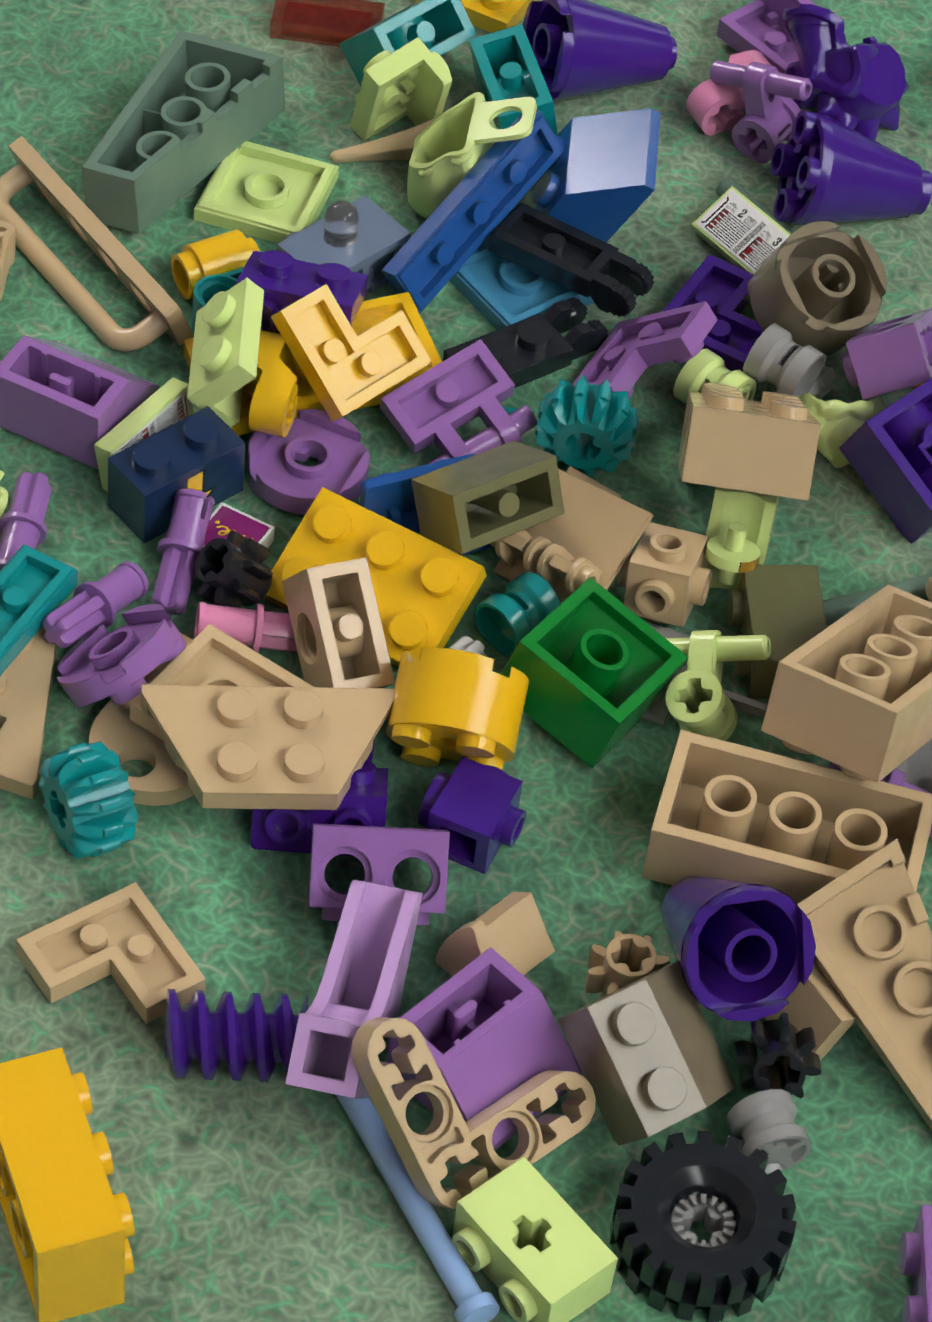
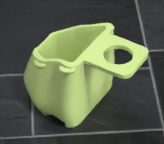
(456, 144)

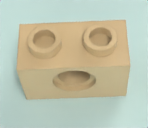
(338, 626)

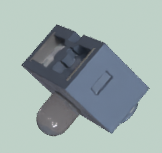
(350, 235)

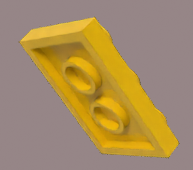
(415, 581)

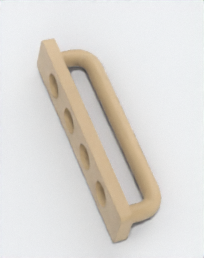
(163, 310)

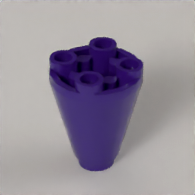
(843, 176)

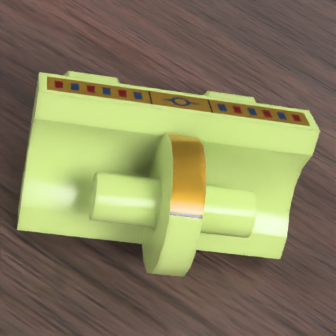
(738, 534)

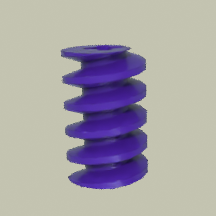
(229, 1035)

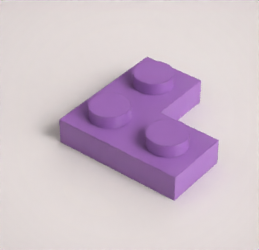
(648, 341)

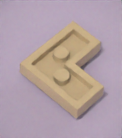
(116, 938)

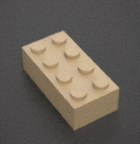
(748, 443)
(859, 687)
(776, 819)

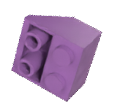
(65, 396)
(488, 1037)

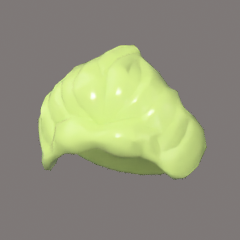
(839, 422)

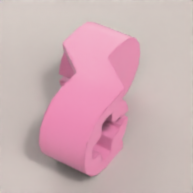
(717, 105)

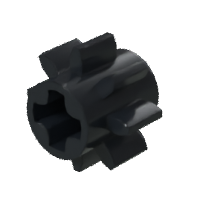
(233, 571)
(779, 1039)

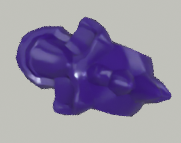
(849, 83)

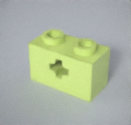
(532, 1246)

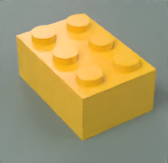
(57, 1191)

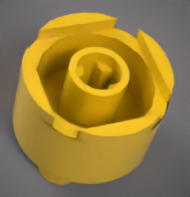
(456, 708)

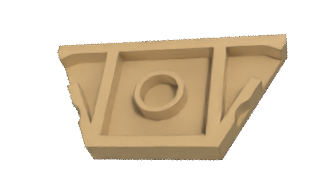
(267, 741)

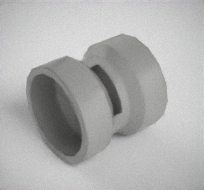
(784, 362)

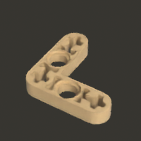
(449, 1135)

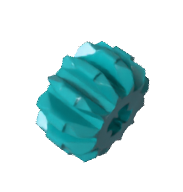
(587, 425)
(88, 799)

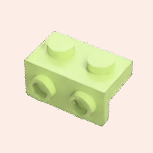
(399, 85)
(226, 349)

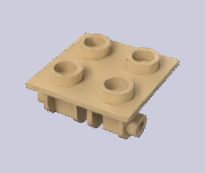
(581, 544)

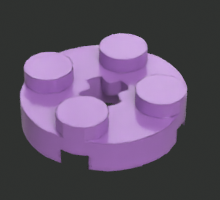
(293, 487)
(117, 662)

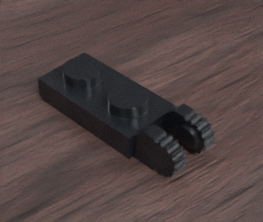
(571, 259)
(536, 344)

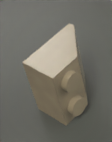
(647, 1055)

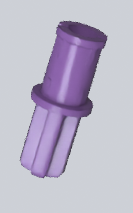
(25, 515)
(181, 548)
(95, 604)

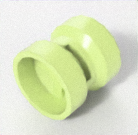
(710, 368)

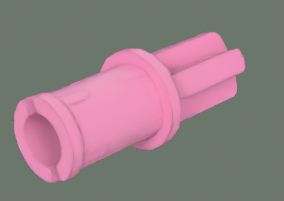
(249, 626)

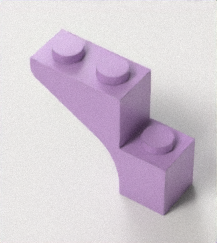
(358, 984)

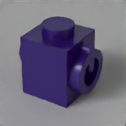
(477, 809)

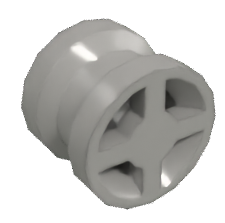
(768, 1124)

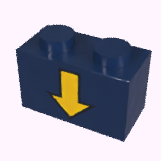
(190, 454)

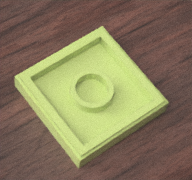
(266, 192)

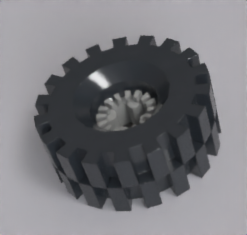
(734, 1200)

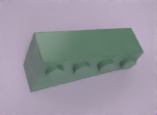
(180, 127)

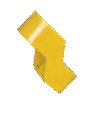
(273, 389)

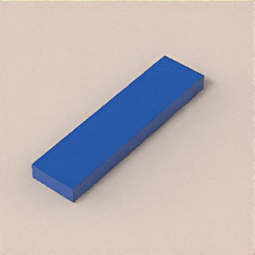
(471, 213)

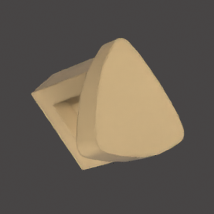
(509, 928)
(818, 1007)

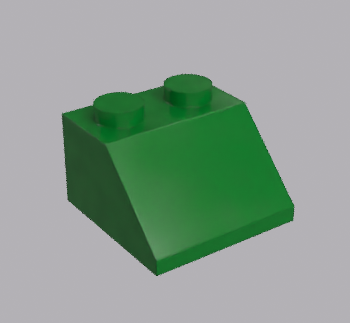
(593, 671)

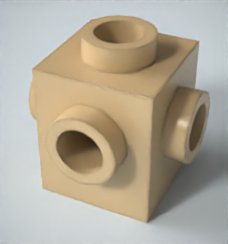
(666, 575)

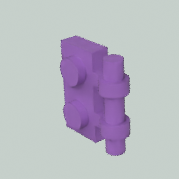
(450, 396)

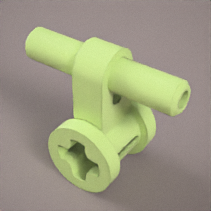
(696, 695)

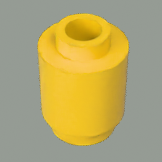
(210, 257)

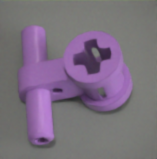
(767, 105)

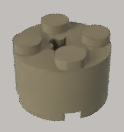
(819, 286)

